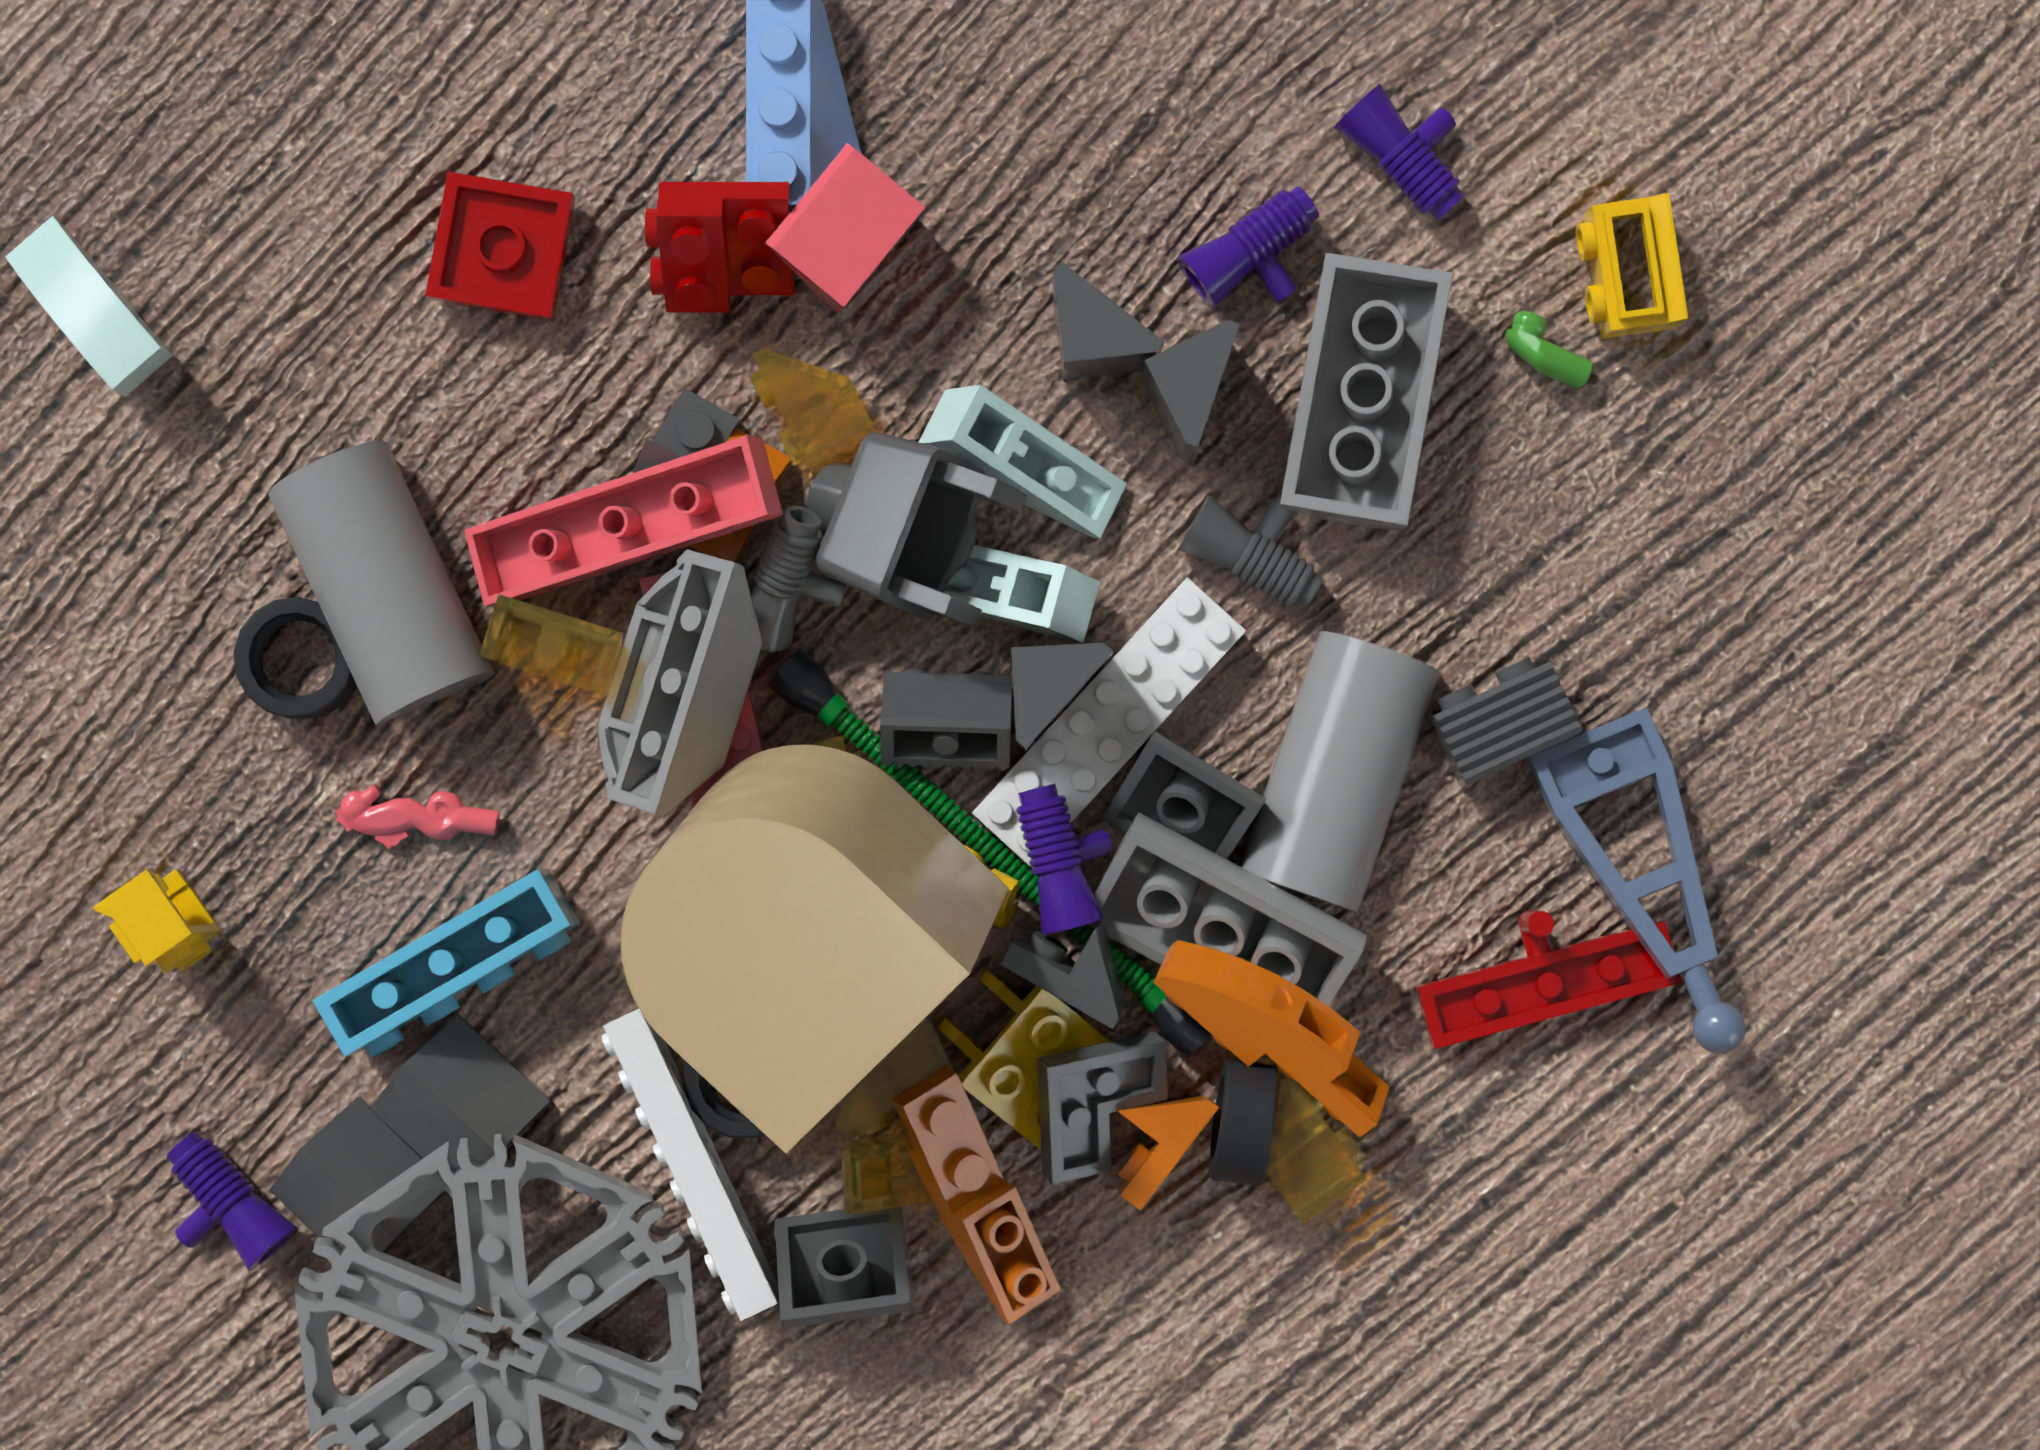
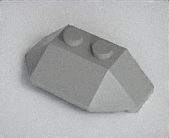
(679, 684)

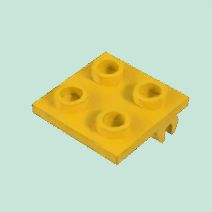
(1007, 1071)

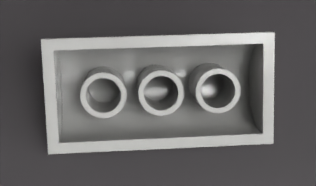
(1366, 392)
(379, 580)
(1339, 769)
(1177, 890)

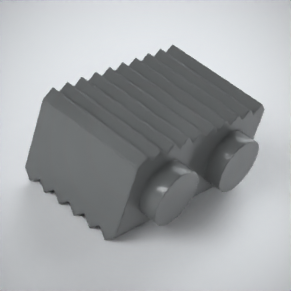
(946, 719)
(1504, 722)

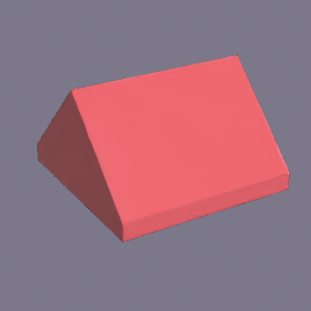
(844, 227)

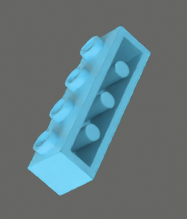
(446, 962)

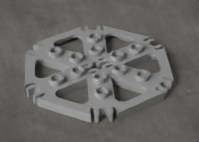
(495, 1277)

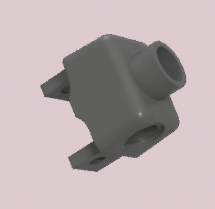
(903, 522)

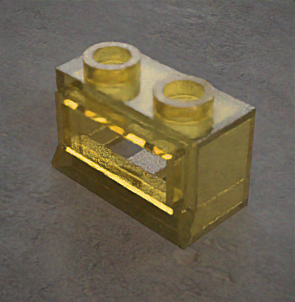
(552, 645)

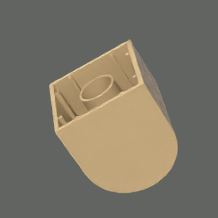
(801, 930)

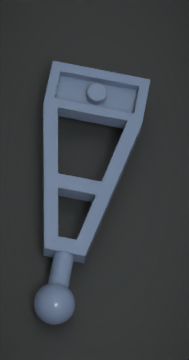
(1603, 764)

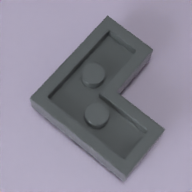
(1080, 1092)

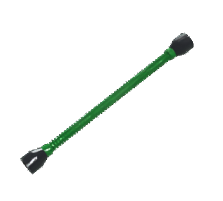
(809, 689)

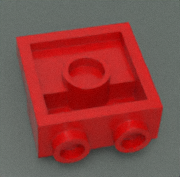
(715, 243)

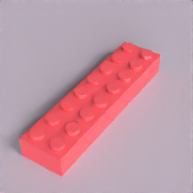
(624, 521)

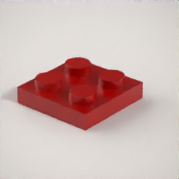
(500, 246)

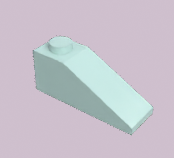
(1025, 456)
(1026, 592)

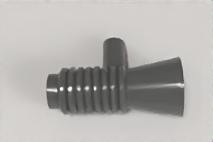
(1253, 556)
(786, 574)

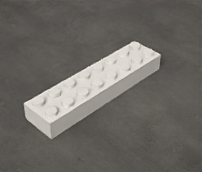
(1117, 710)
(695, 1165)

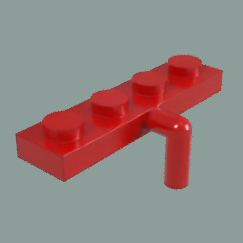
(1540, 984)

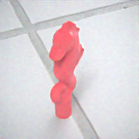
(391, 819)

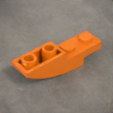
(1265, 1014)
(973, 1197)

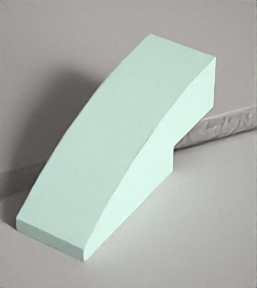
(88, 307)

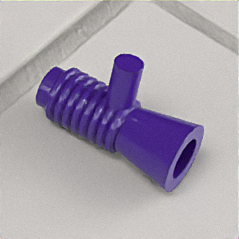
(1405, 154)
(1250, 244)
(1055, 858)
(226, 1198)

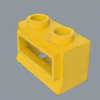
(1605, 297)
(160, 921)

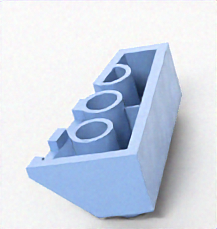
(793, 95)

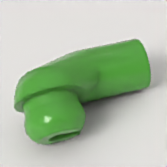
(1543, 356)

